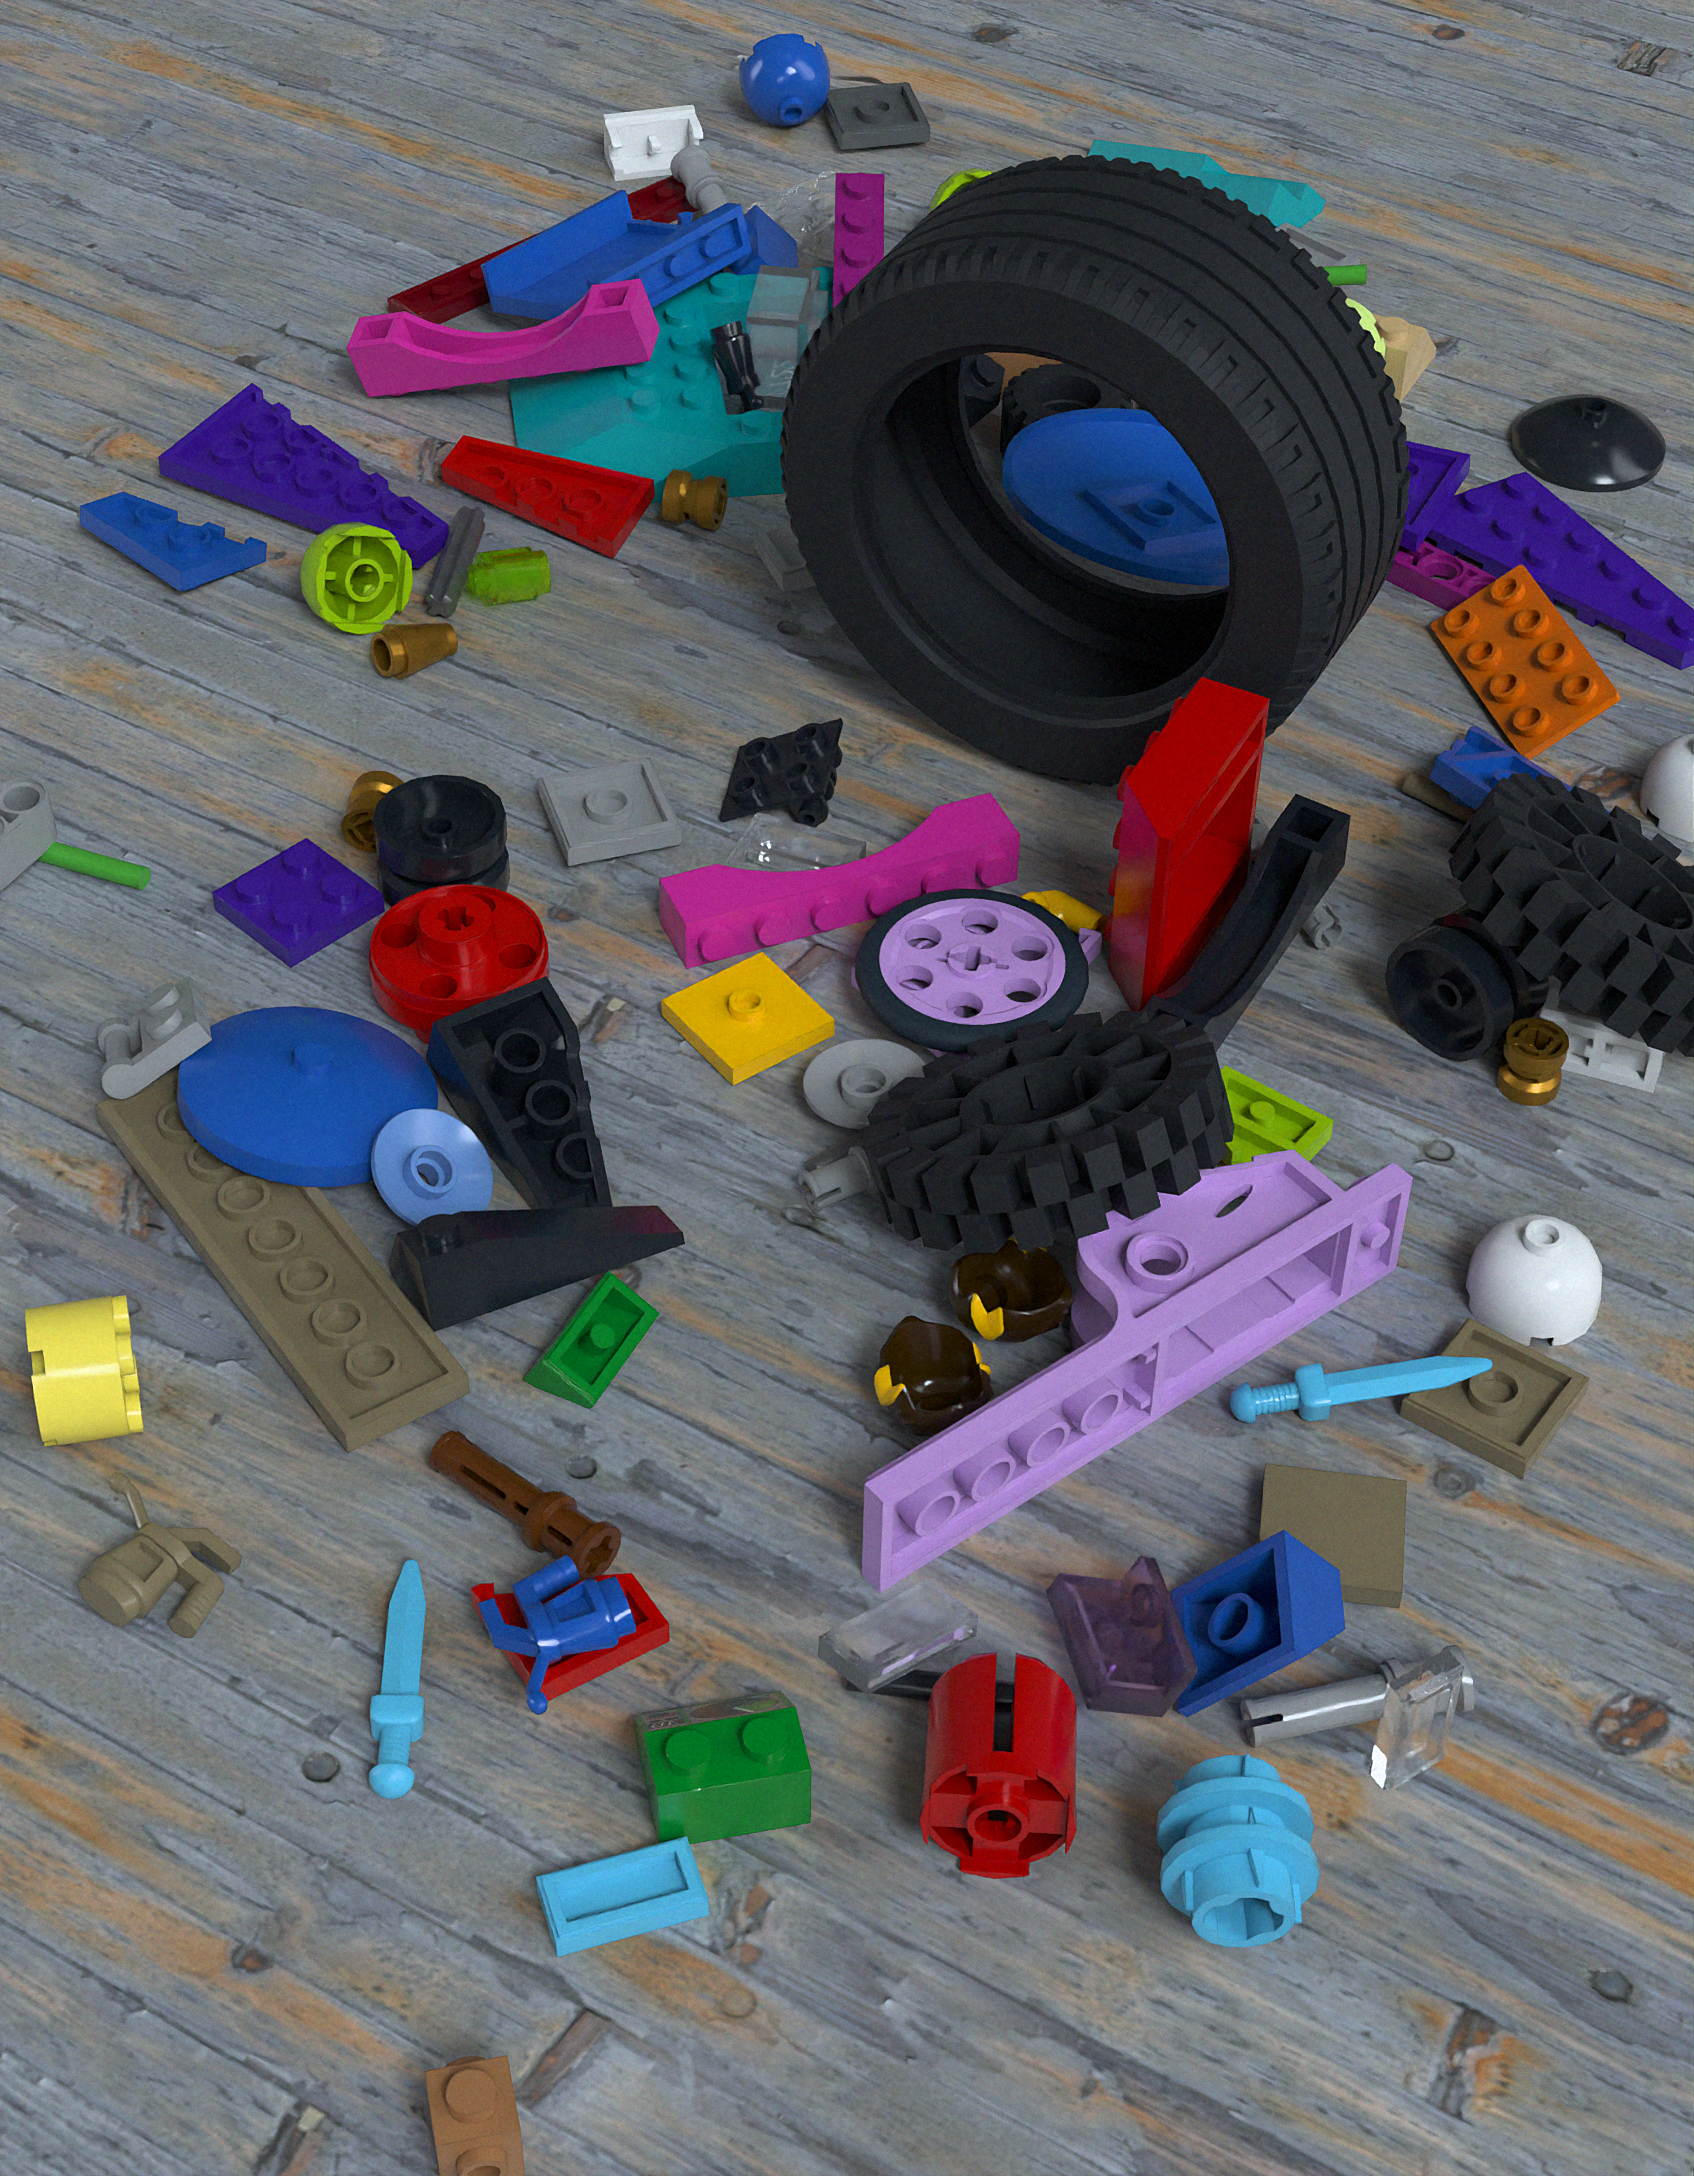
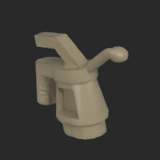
(138, 1572)

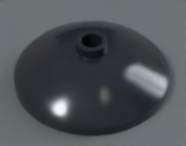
(1588, 443)

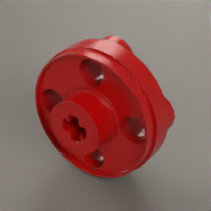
(453, 952)

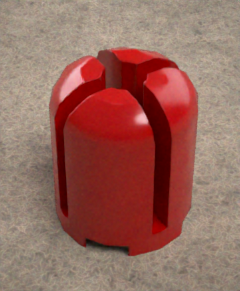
(1029, 1782)

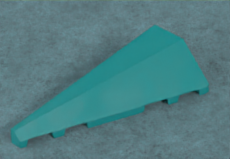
(1274, 198)

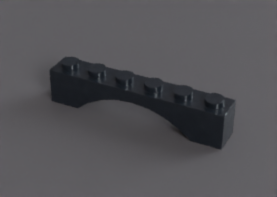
(1284, 887)

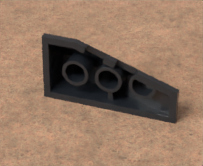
(524, 1094)

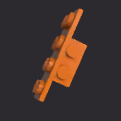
(1525, 662)

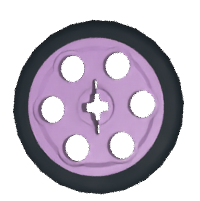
(1018, 925)

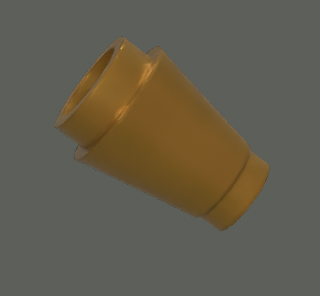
(411, 647)

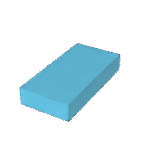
(622, 1896)

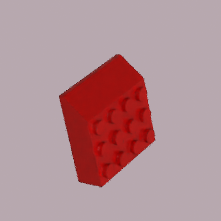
(1183, 836)

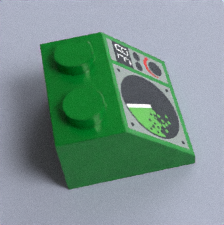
(725, 1768)

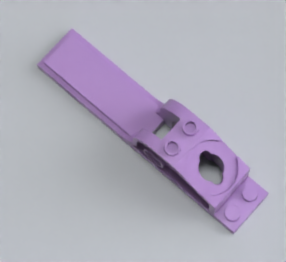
(1154, 1323)

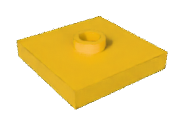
(747, 1018)

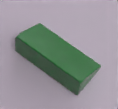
(593, 1343)

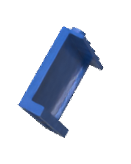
(608, 246)

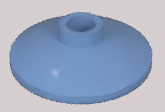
(440, 1150)

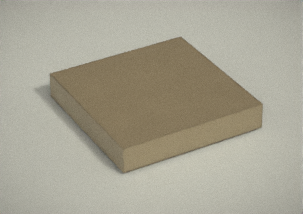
(1502, 1412)
(1345, 1520)

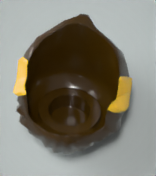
(1009, 1293)
(930, 1376)

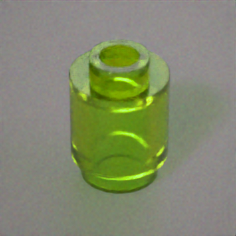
(509, 576)

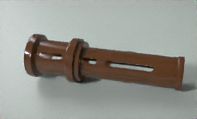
(546, 1518)

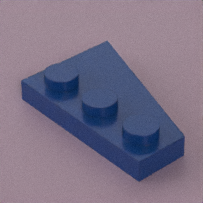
(167, 547)

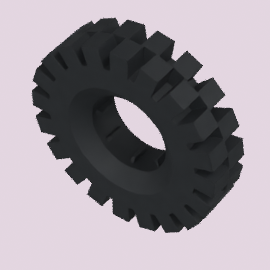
(1585, 904)
(1049, 1131)

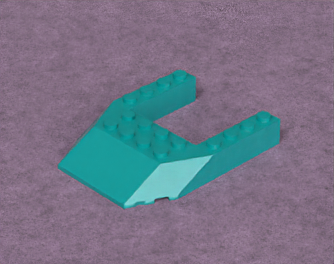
(662, 409)

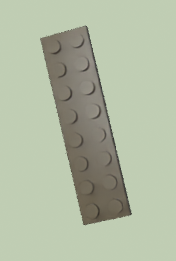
(293, 1274)

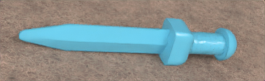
(1316, 1392)
(399, 1712)

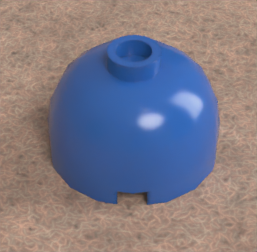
(785, 79)

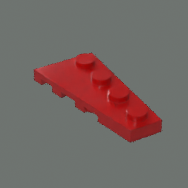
(557, 493)

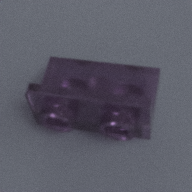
(1124, 1639)

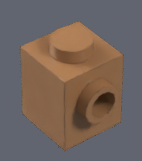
(475, 2118)

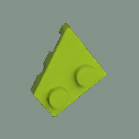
(1270, 1121)

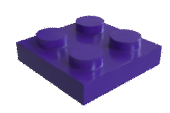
(298, 902)

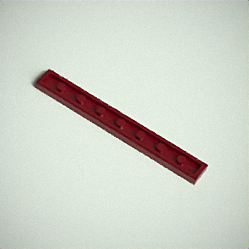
(466, 288)

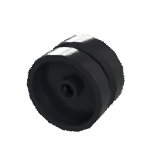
(440, 835)
(1460, 986)

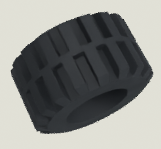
(1052, 391)

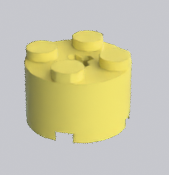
(84, 1370)

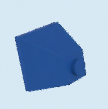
(1256, 1616)

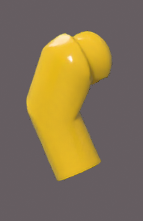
(1069, 910)

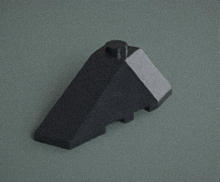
(495, 1258)

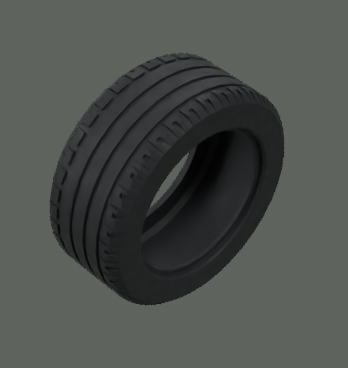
(1194, 321)

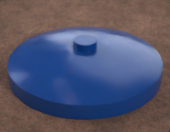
(300, 1093)

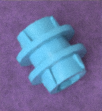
(1237, 1851)

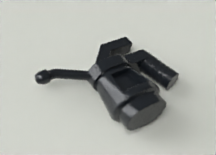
(734, 356)

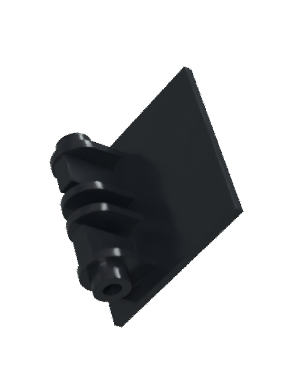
(784, 771)

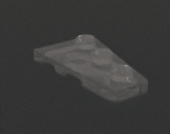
(804, 209)

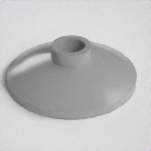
(855, 1075)

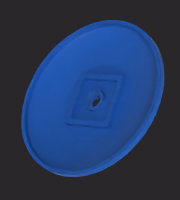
(1117, 495)

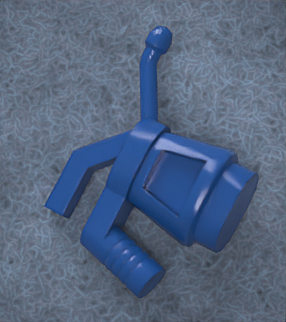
(574, 1622)

